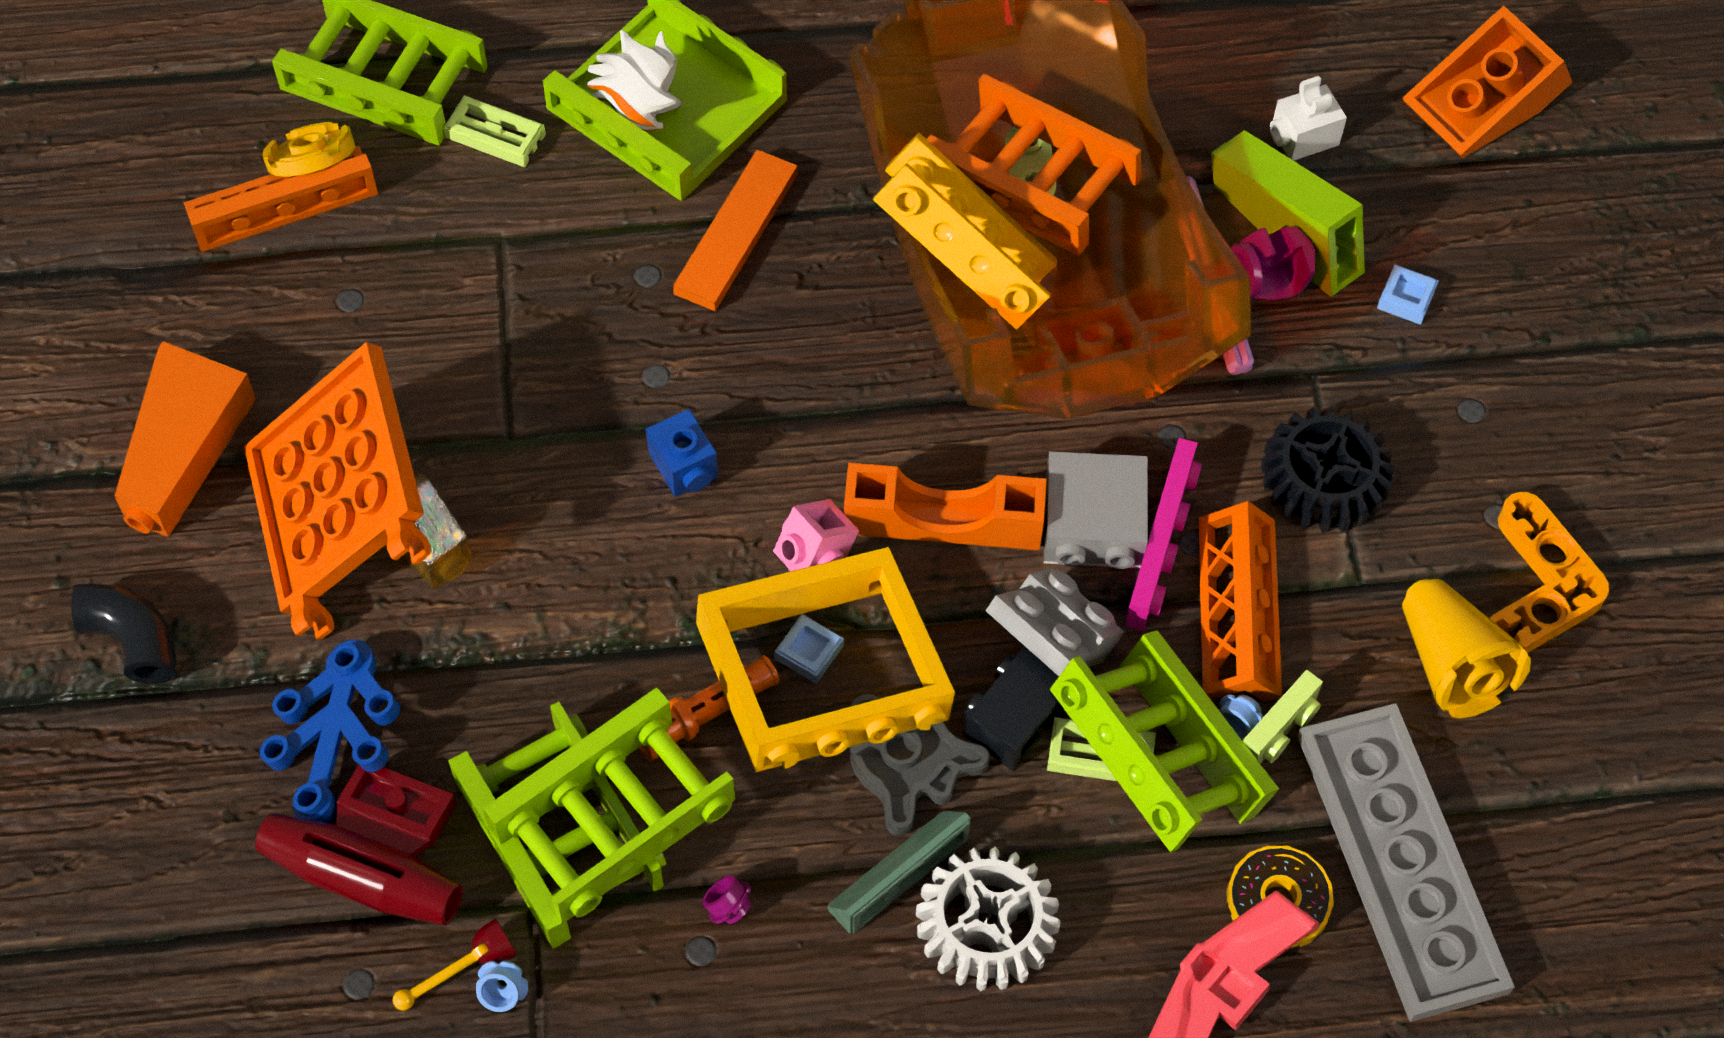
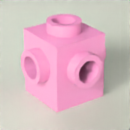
(815, 535)

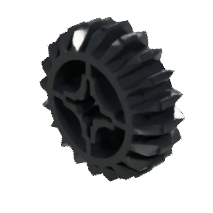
(1353, 485)

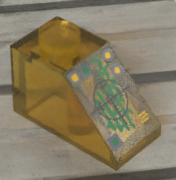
(447, 540)

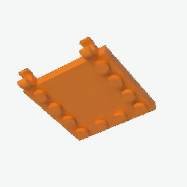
(334, 486)

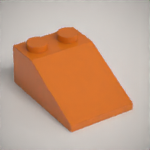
(1489, 84)

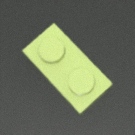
(1295, 707)

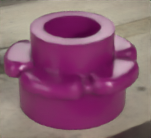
(727, 900)

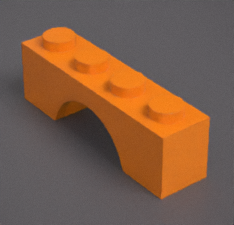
(997, 514)

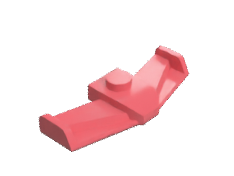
(1221, 975)

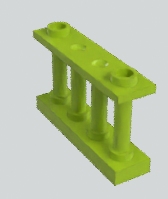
(373, 100)
(1193, 721)
(604, 755)
(525, 870)

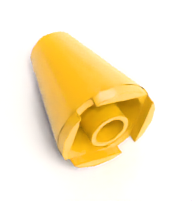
(1462, 649)

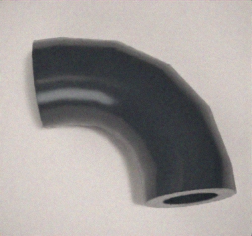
(133, 623)

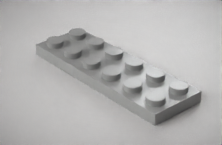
(1404, 863)

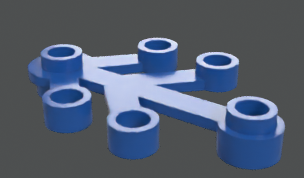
(330, 725)

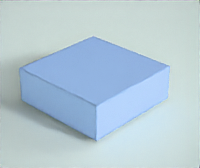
(1407, 294)
(809, 648)

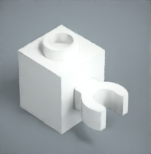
(1308, 120)

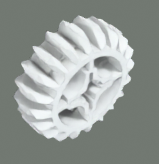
(1021, 895)

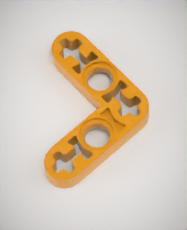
(1559, 578)

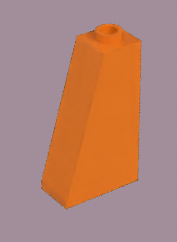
(179, 435)

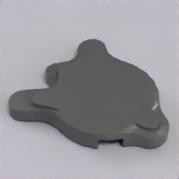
(914, 767)

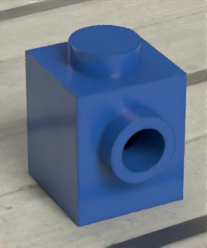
(682, 453)

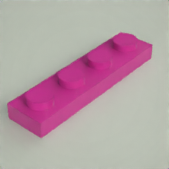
(1160, 553)

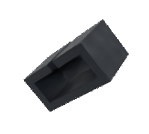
(1013, 709)

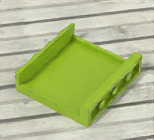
(722, 92)

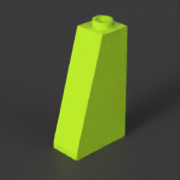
(1283, 194)

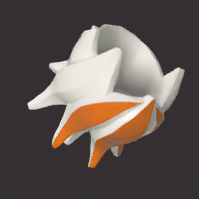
(637, 81)

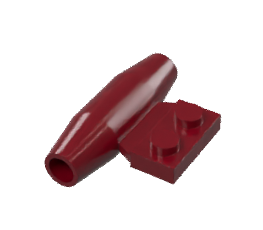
(372, 847)

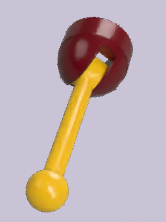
(487, 945)

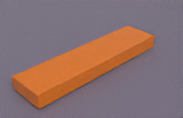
(735, 230)

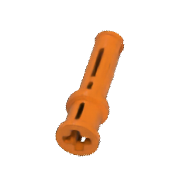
(687, 722)

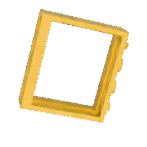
(805, 592)

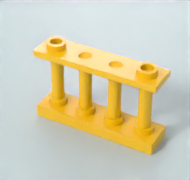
(966, 230)

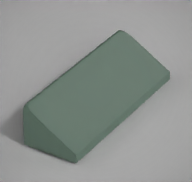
(900, 870)

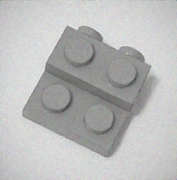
(1056, 620)

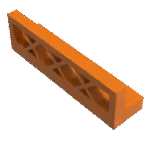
(278, 201)
(1254, 598)

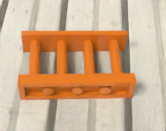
(1029, 202)

